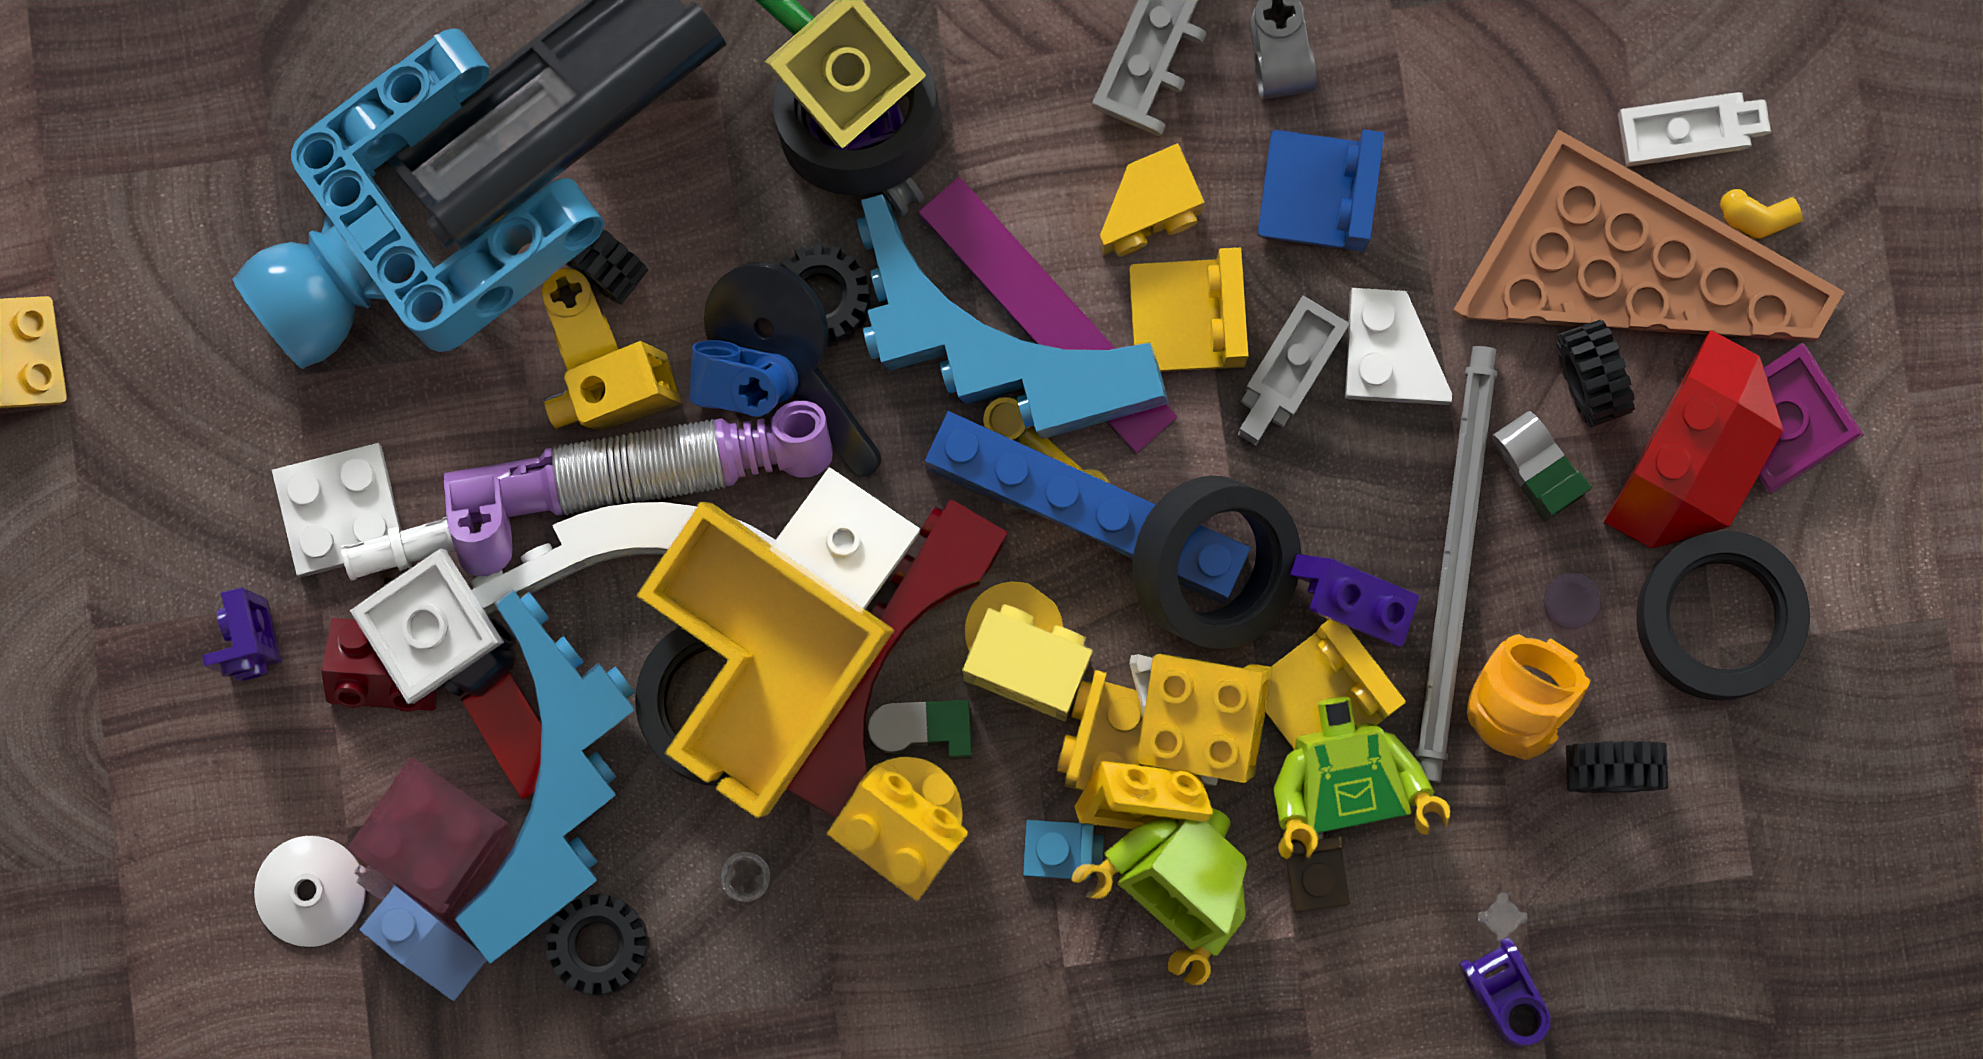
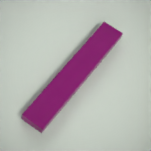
(1027, 292)

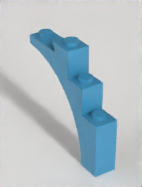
(1061, 386)
(543, 866)

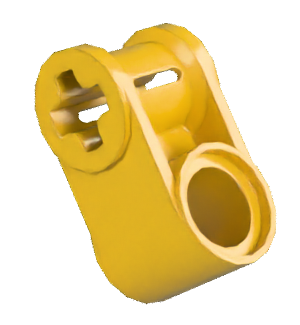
(580, 330)

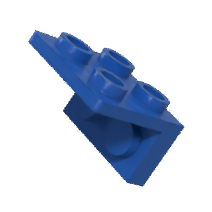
(1321, 189)

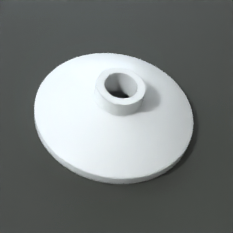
(337, 895)

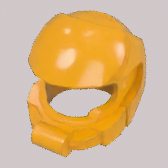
(1519, 710)

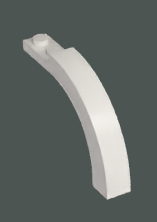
(590, 540)

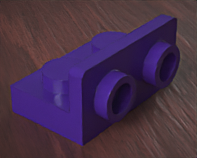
(1357, 598)
(250, 627)

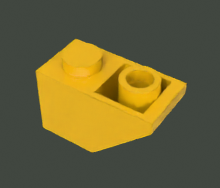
(1151, 197)

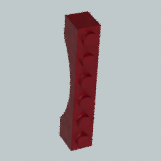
(951, 561)

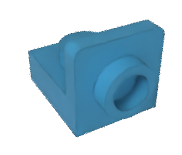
(1060, 848)

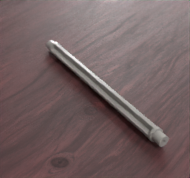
(1456, 562)

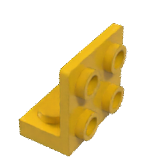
(1191, 312)
(29, 354)
(1323, 668)
(1204, 717)
(1107, 730)

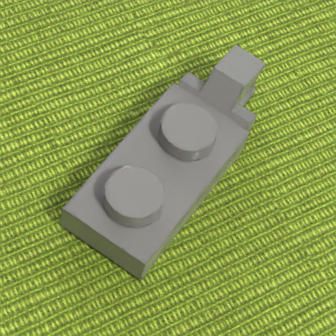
(1290, 367)

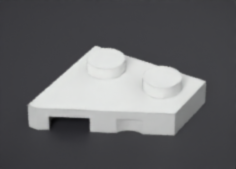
(1390, 351)

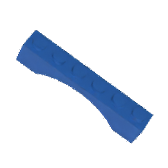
(1075, 500)

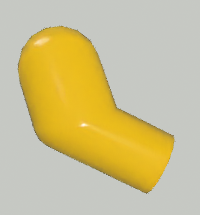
(1755, 218)

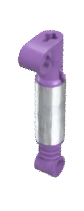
(624, 471)

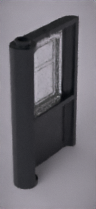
(551, 108)

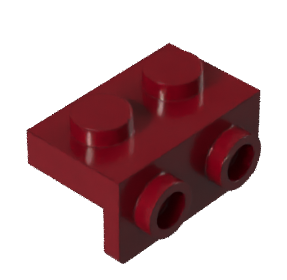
(357, 676)

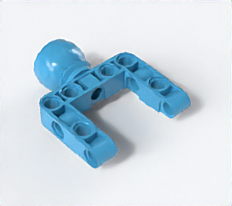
(364, 251)

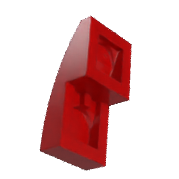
(510, 731)

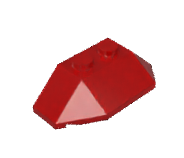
(1701, 449)

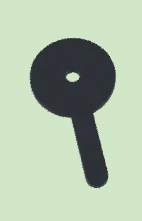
(799, 335)

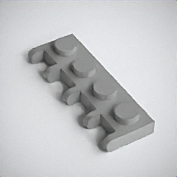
(1143, 61)

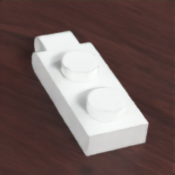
(1691, 128)

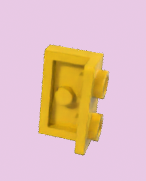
(1136, 795)
(897, 831)

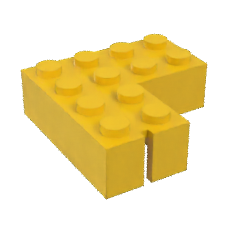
(789, 648)

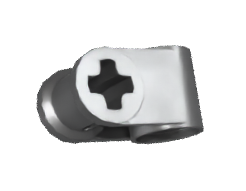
(1283, 55)

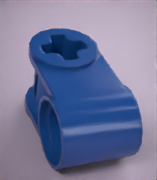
(739, 378)

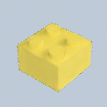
(845, 69)
(1027, 662)

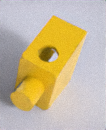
(635, 385)

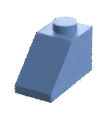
(424, 943)

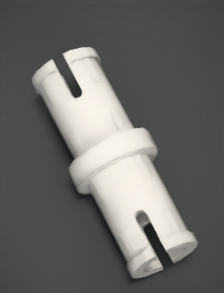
(396, 548)

